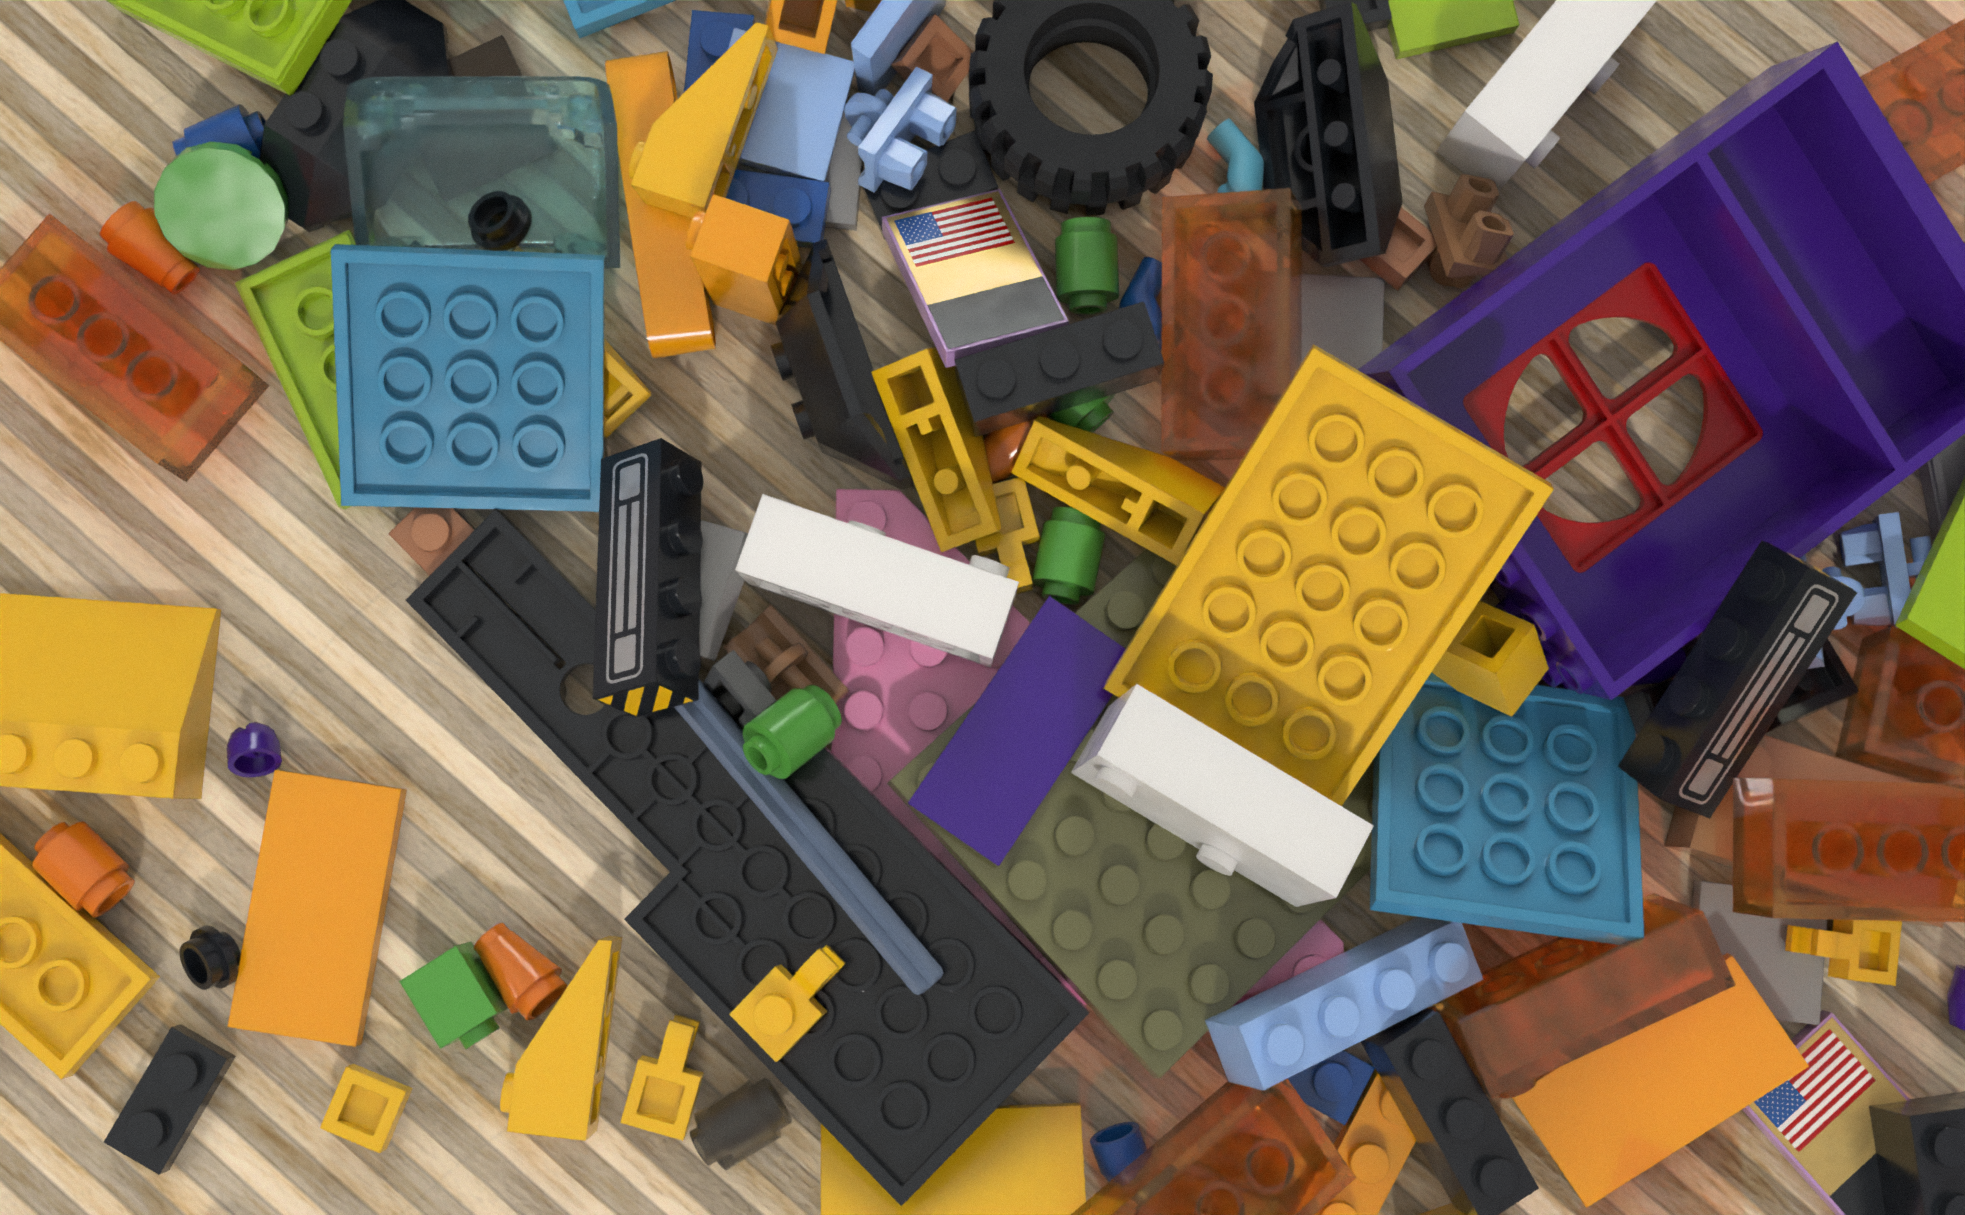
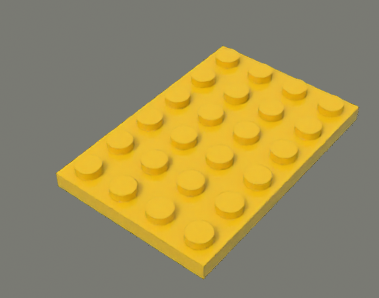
(1331, 575)

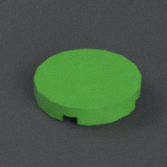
(221, 206)

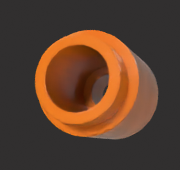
(82, 868)

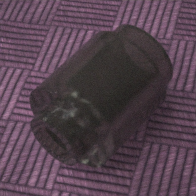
(739, 1123)

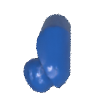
(1146, 287)

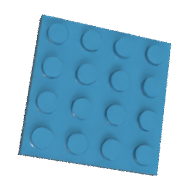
(469, 377)
(1510, 815)

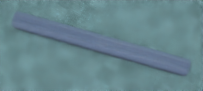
(814, 846)

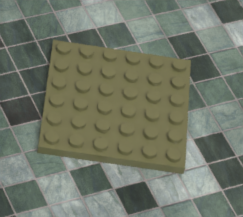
(1123, 901)

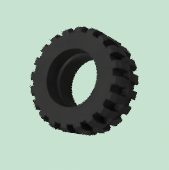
(1077, 165)

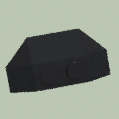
(306, 130)
(1332, 135)
(834, 374)

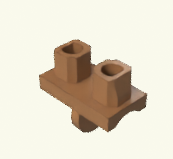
(1466, 232)
(784, 656)

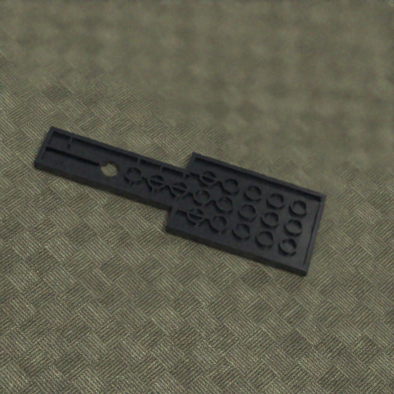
(883, 1067)

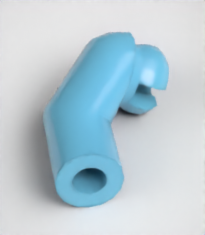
(1243, 159)

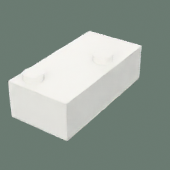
(1538, 84)
(878, 580)
(1222, 799)

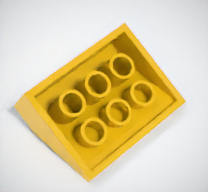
(105, 695)
(1010, 1165)

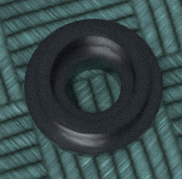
(499, 221)
(210, 958)

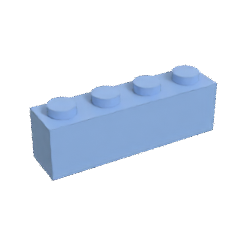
(1342, 1001)

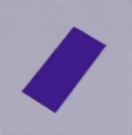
(1020, 732)

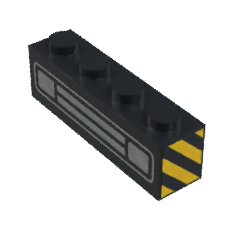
(648, 579)
(1736, 679)

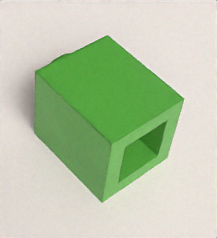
(456, 997)

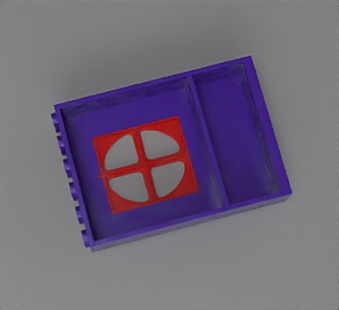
(1800, 293)

